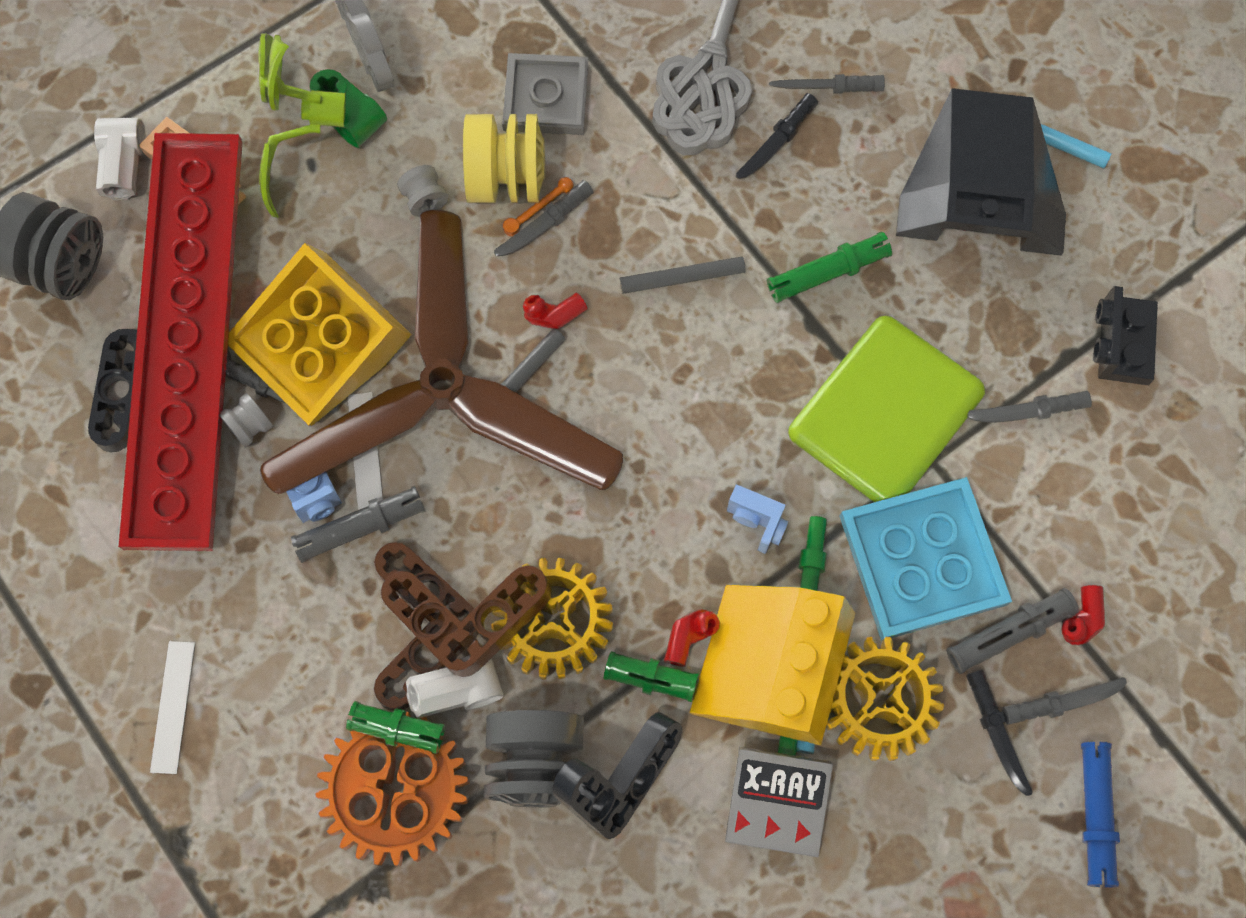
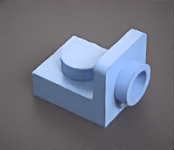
(314, 498)
(754, 510)

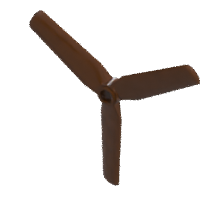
(478, 403)

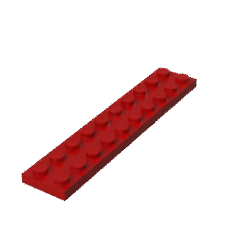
(181, 344)

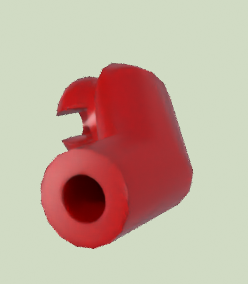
(551, 315)
(1090, 620)
(688, 631)

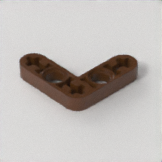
(458, 607)
(459, 632)

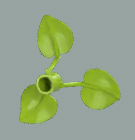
(316, 106)

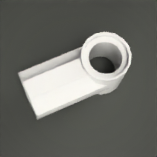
(119, 152)
(444, 691)

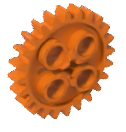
(350, 782)

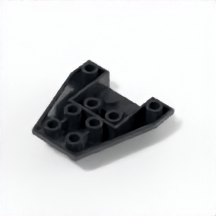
(985, 174)

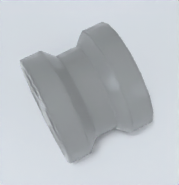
(422, 189)
(245, 420)

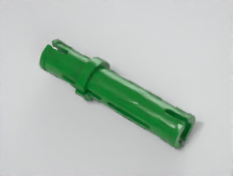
(843, 261)

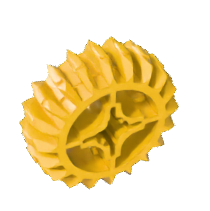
(567, 602)
(907, 670)

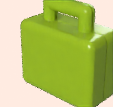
(886, 411)

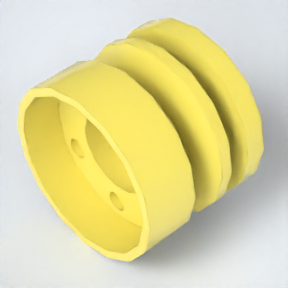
(502, 158)

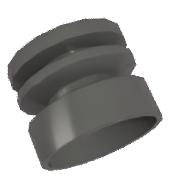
(48, 245)
(534, 754)

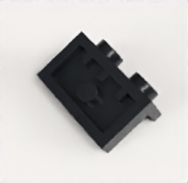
(1126, 338)

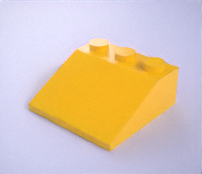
(316, 334)
(775, 660)

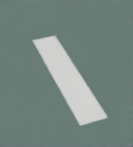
(366, 464)
(172, 707)

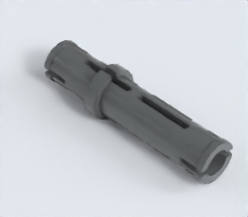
(358, 524)
(1057, 608)

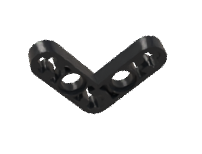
(101, 418)
(612, 802)

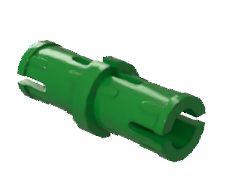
(651, 676)
(395, 727)

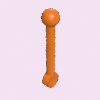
(512, 226)

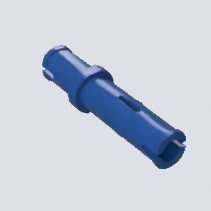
(1099, 815)

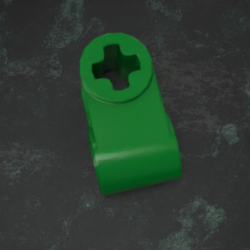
(362, 112)

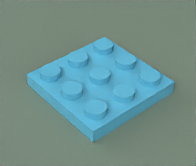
(924, 558)

